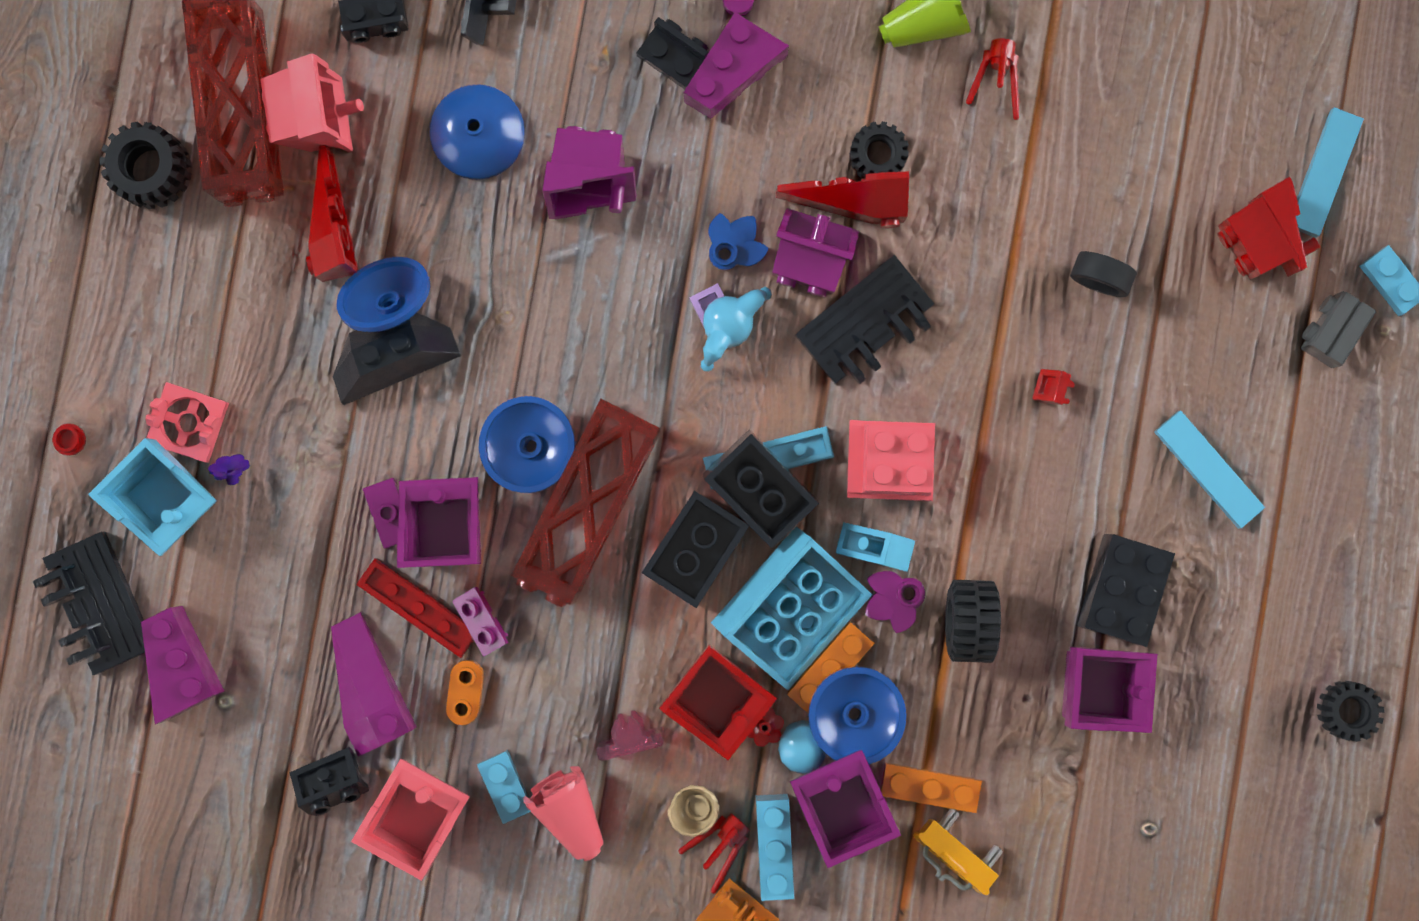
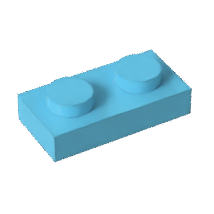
(1392, 280)
(504, 786)

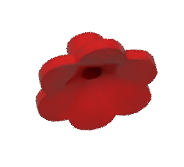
(772, 733)

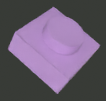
(702, 299)

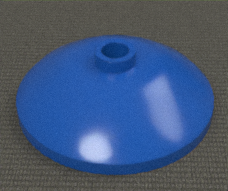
(483, 151)
(383, 294)
(505, 442)
(880, 717)

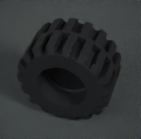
(124, 152)
(973, 621)

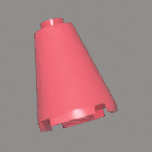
(567, 812)

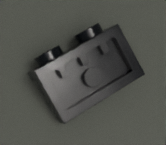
(372, 18)
(673, 52)
(328, 782)

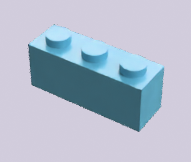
(774, 847)

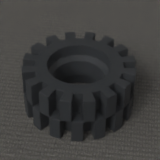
(881, 133)
(1369, 711)

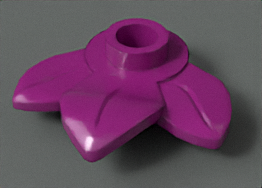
(890, 602)

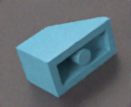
(875, 546)

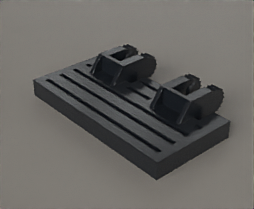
(863, 318)
(100, 602)

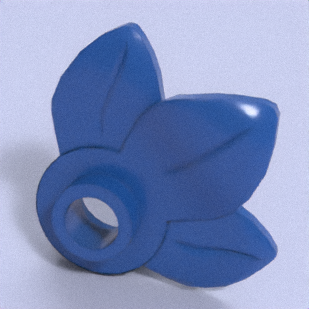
(737, 239)

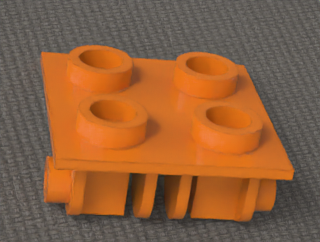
(735, 904)

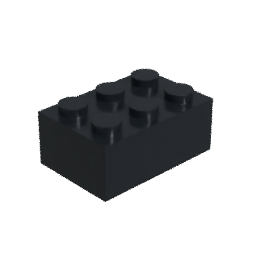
(760, 488)
(695, 549)
(1125, 589)

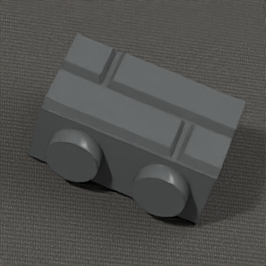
(1337, 329)

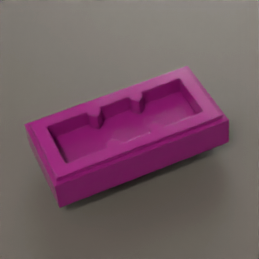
(384, 508)

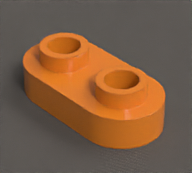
(465, 693)

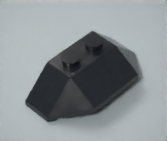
(390, 356)

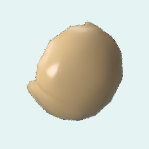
(693, 810)

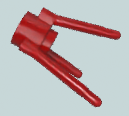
(1001, 57)
(731, 832)

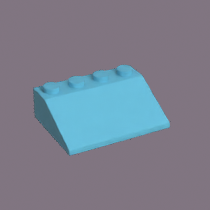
(791, 608)

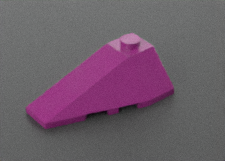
(368, 694)

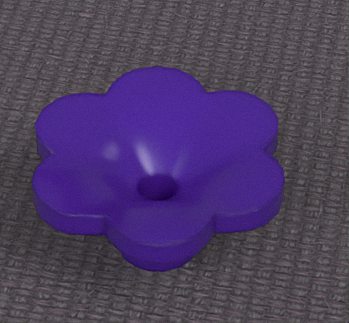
(229, 468)

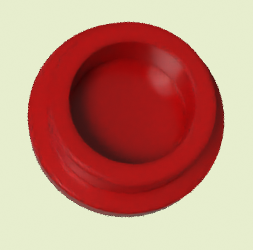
(69, 439)

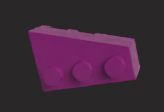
(733, 64)
(176, 665)

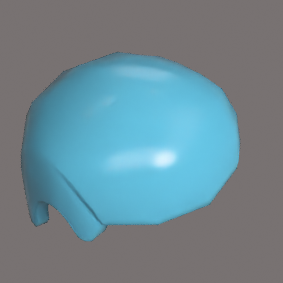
(799, 749)

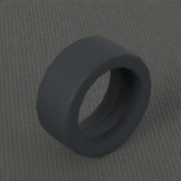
(1103, 274)

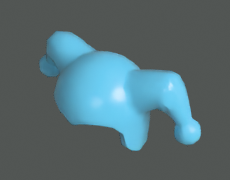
(729, 323)

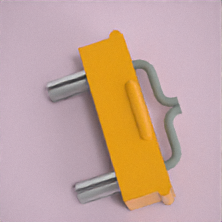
(956, 856)

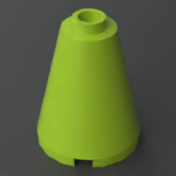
(923, 22)

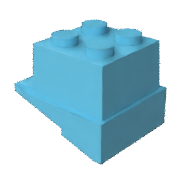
(153, 496)

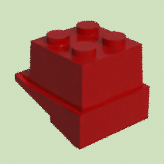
(1268, 233)
(717, 702)

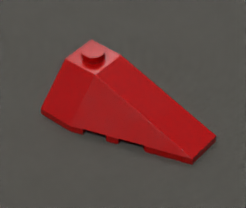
(874, 200)
(330, 236)

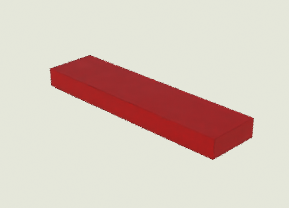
(416, 607)

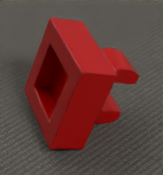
(1052, 387)

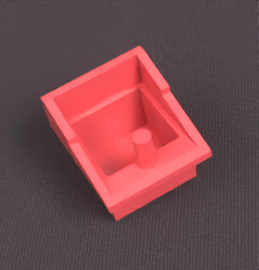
(308, 106)
(891, 460)
(411, 819)

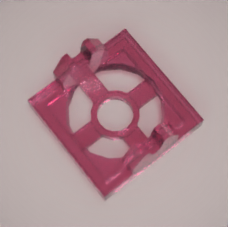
(629, 738)

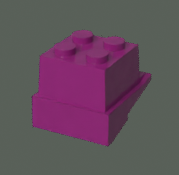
(587, 173)
(812, 252)
(438, 523)
(1109, 690)
(845, 808)

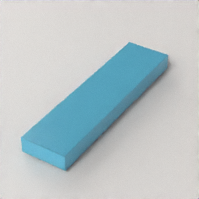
(1326, 170)
(795, 449)
(1209, 469)

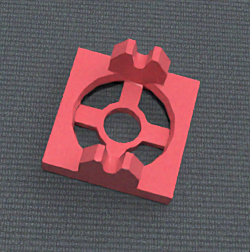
(208, 429)

